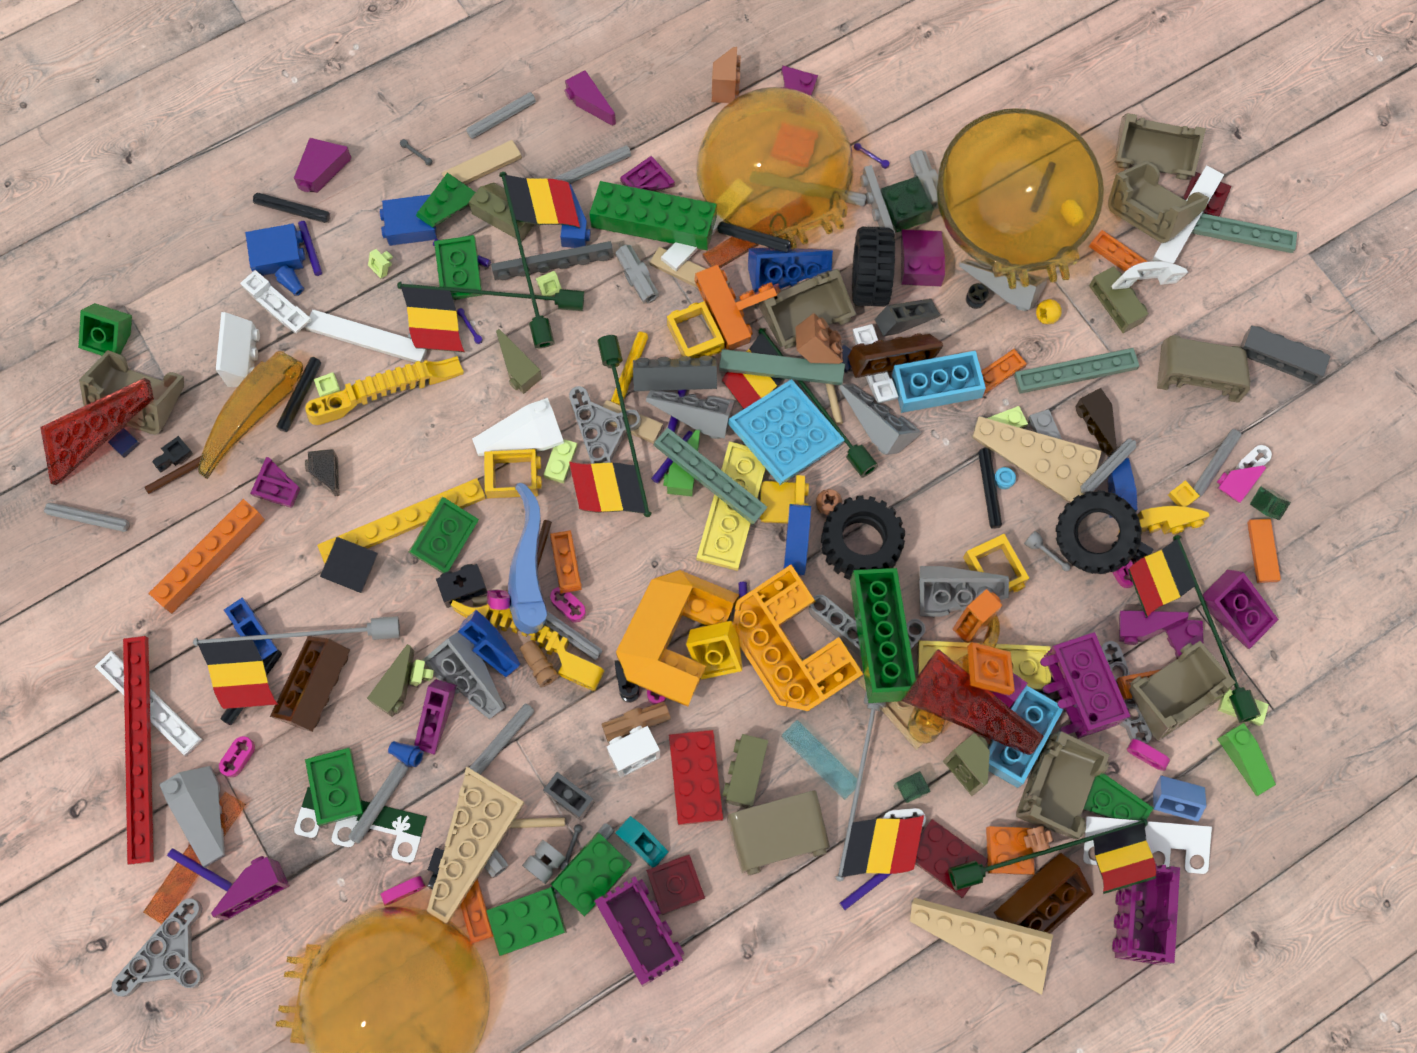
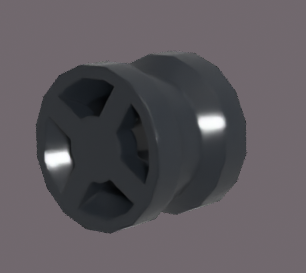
(979, 291)

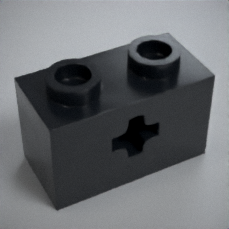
(472, 581)

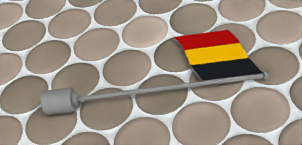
(239, 671)
(878, 844)

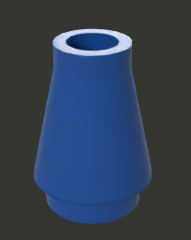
(288, 278)
(406, 753)

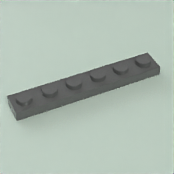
(553, 260)

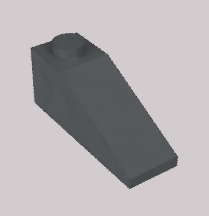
(904, 316)

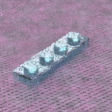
(820, 759)

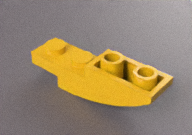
(1171, 519)

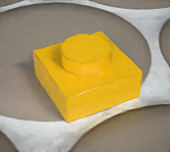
(1183, 495)

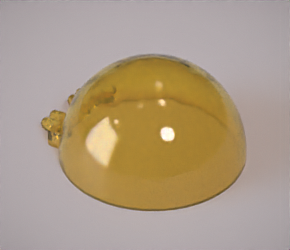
(777, 164)
(1020, 193)
(391, 987)

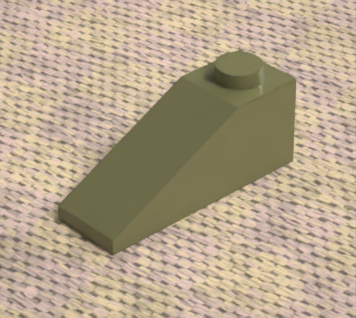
(520, 368)
(393, 686)

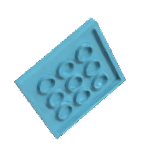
(785, 431)

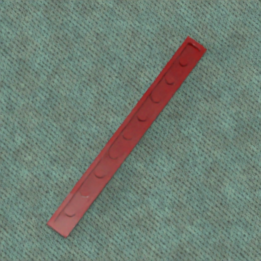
(138, 751)

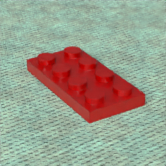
(695, 777)

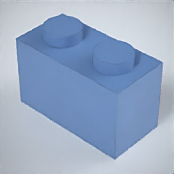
(1179, 798)

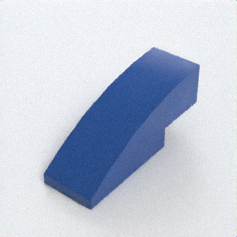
(797, 537)
(248, 624)
(489, 643)

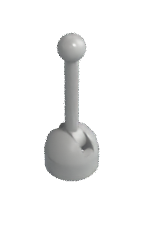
(1035, 542)

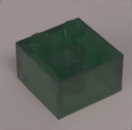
(907, 204)

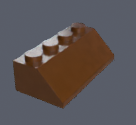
(884, 355)
(310, 683)
(1047, 897)

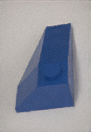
(788, 267)

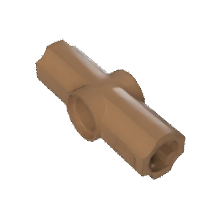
(636, 717)

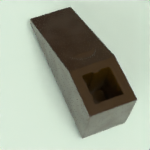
(1098, 415)

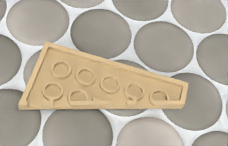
(1046, 459)
(475, 831)
(1002, 945)

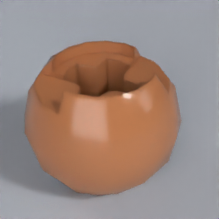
(829, 494)

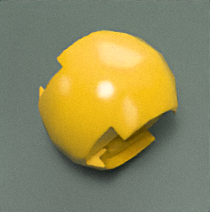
(1048, 311)

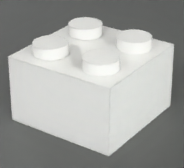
(633, 751)

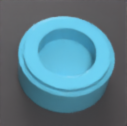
(1005, 478)

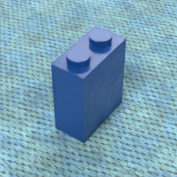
(401, 221)
(275, 248)

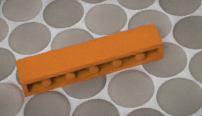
(207, 556)

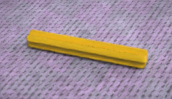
(627, 373)

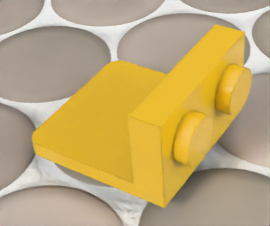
(779, 497)

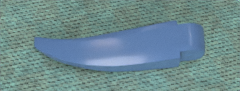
(523, 584)

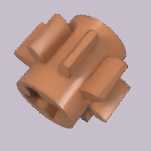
(1038, 839)

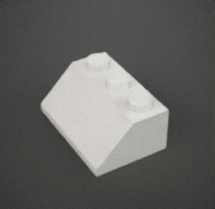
(236, 349)

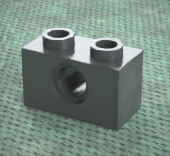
(568, 796)

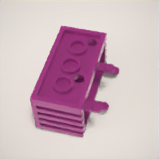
(1088, 683)
(620, 910)
(1157, 938)

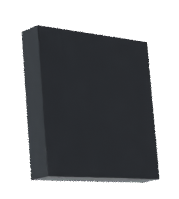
(349, 564)

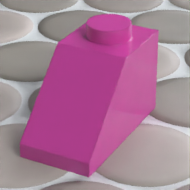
(1239, 482)

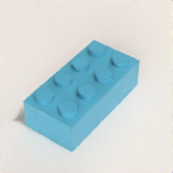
(938, 381)
(1040, 714)

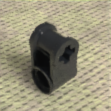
(623, 684)

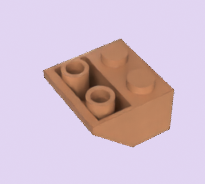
(726, 77)
(818, 341)

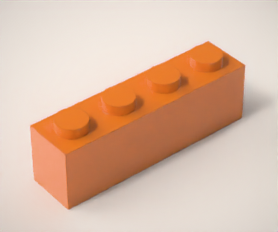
(722, 307)
(977, 616)

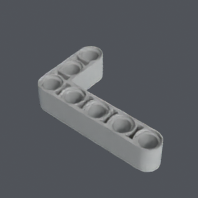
(849, 624)

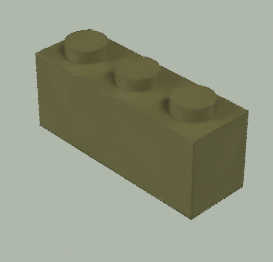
(1119, 303)
(745, 771)

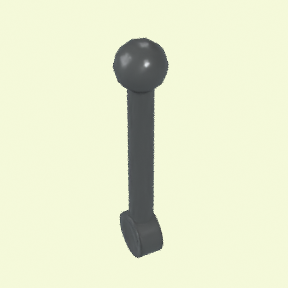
(404, 144)
(577, 829)

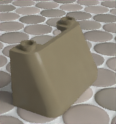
(1166, 146)
(1150, 206)
(820, 295)
(1204, 366)
(112, 374)
(1180, 690)
(1061, 784)
(778, 831)

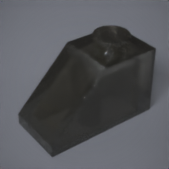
(324, 469)

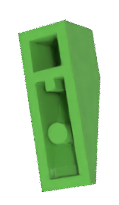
(678, 480)
(1248, 758)

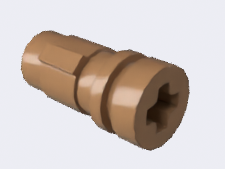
(538, 663)

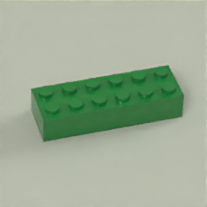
(653, 215)
(882, 634)

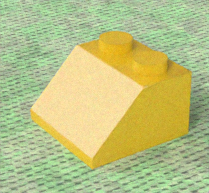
(716, 648)

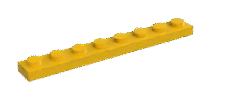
(406, 519)

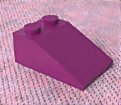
(922, 258)
(1239, 607)
(253, 886)

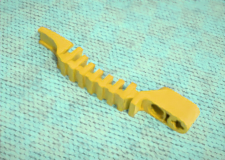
(380, 383)
(572, 668)

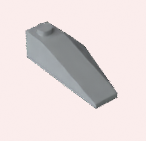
(1022, 297)
(706, 415)
(882, 427)
(953, 589)
(461, 666)
(196, 806)

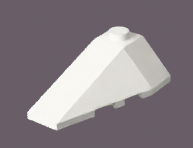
(526, 429)

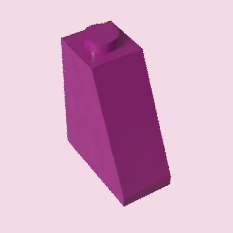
(320, 164)

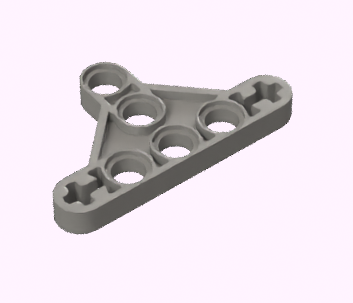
(599, 419)
(1130, 703)
(157, 964)

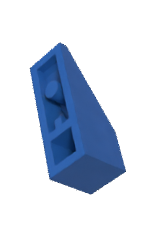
(573, 236)
(1123, 484)

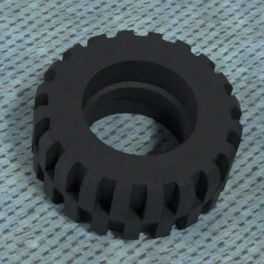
(873, 266)
(1095, 502)
(866, 512)

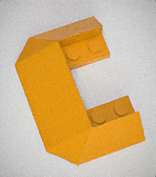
(646, 640)
(774, 657)

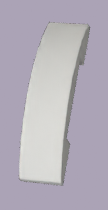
(1165, 272)
(274, 302)
(880, 384)

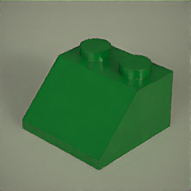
(103, 329)

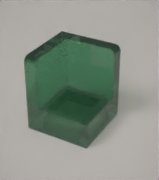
(1270, 503)
(912, 787)

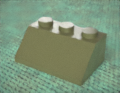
(492, 207)
(970, 763)

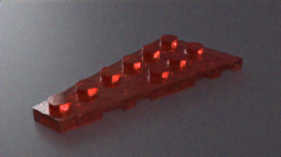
(80, 433)
(947, 693)

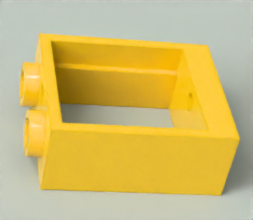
(706, 348)
(510, 456)
(1001, 542)

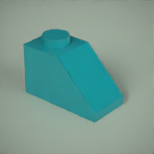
(641, 842)

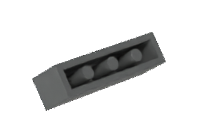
(1285, 354)
(675, 374)

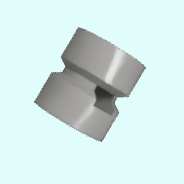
(539, 868)

